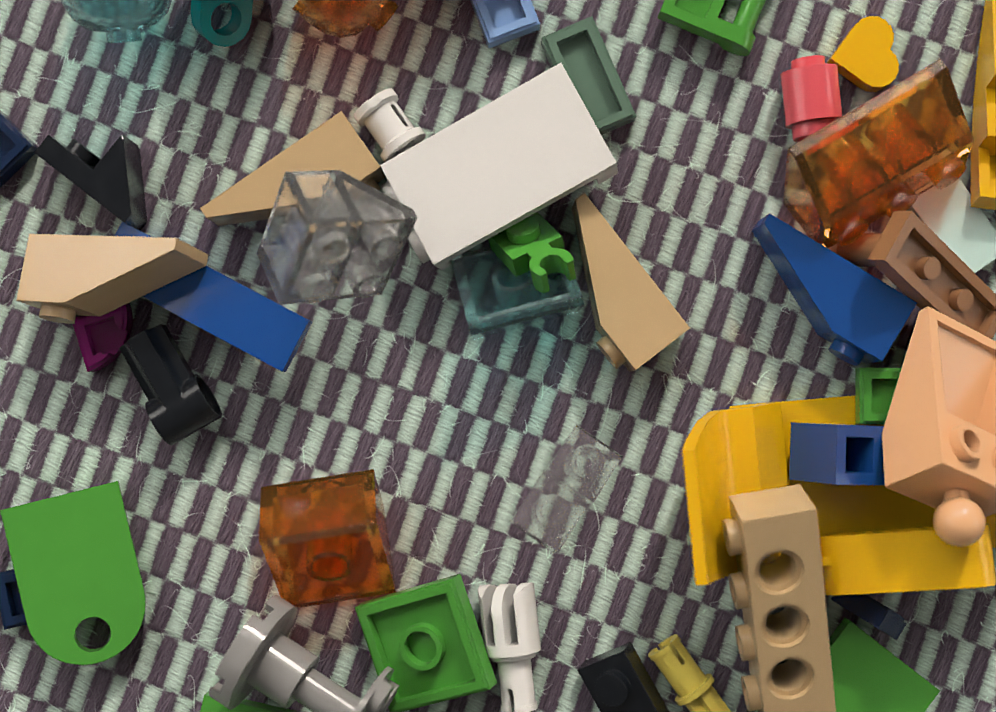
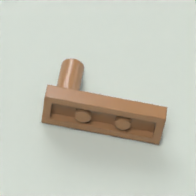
(926, 271)

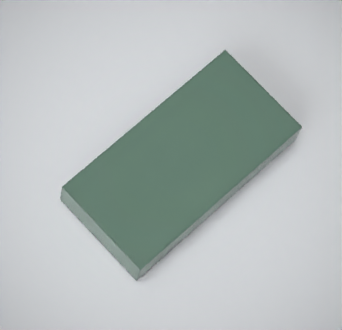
(591, 72)

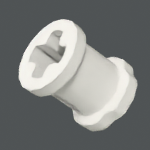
(388, 124)

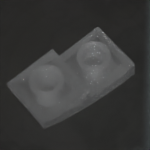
(566, 489)

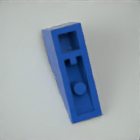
(836, 296)
(836, 454)

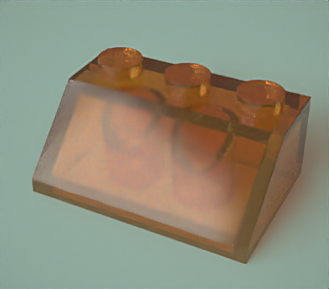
(878, 158)

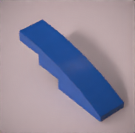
(232, 312)

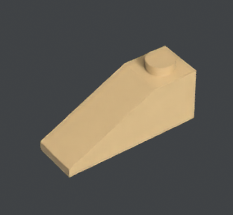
(327, 147)
(99, 273)
(624, 299)

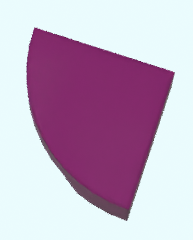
(103, 336)

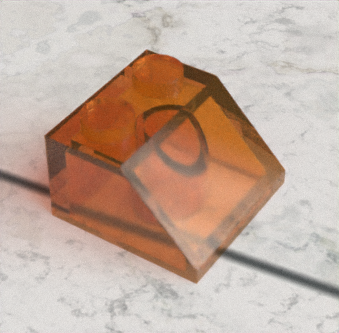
(326, 539)

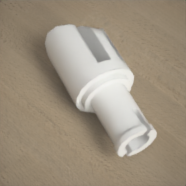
(511, 640)

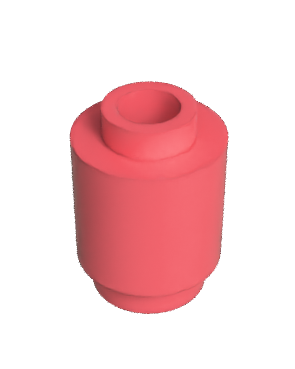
(810, 95)

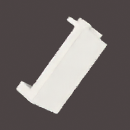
(498, 166)

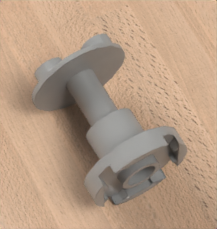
(286, 671)

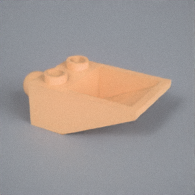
(944, 426)

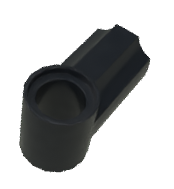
(176, 397)

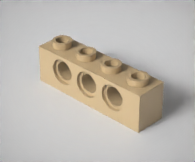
(787, 524)

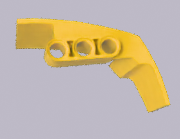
(867, 532)

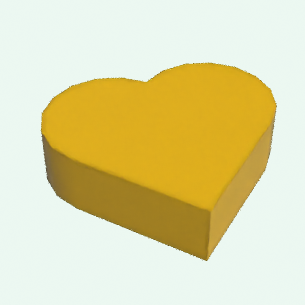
(867, 56)

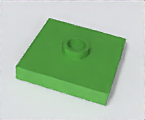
(429, 643)

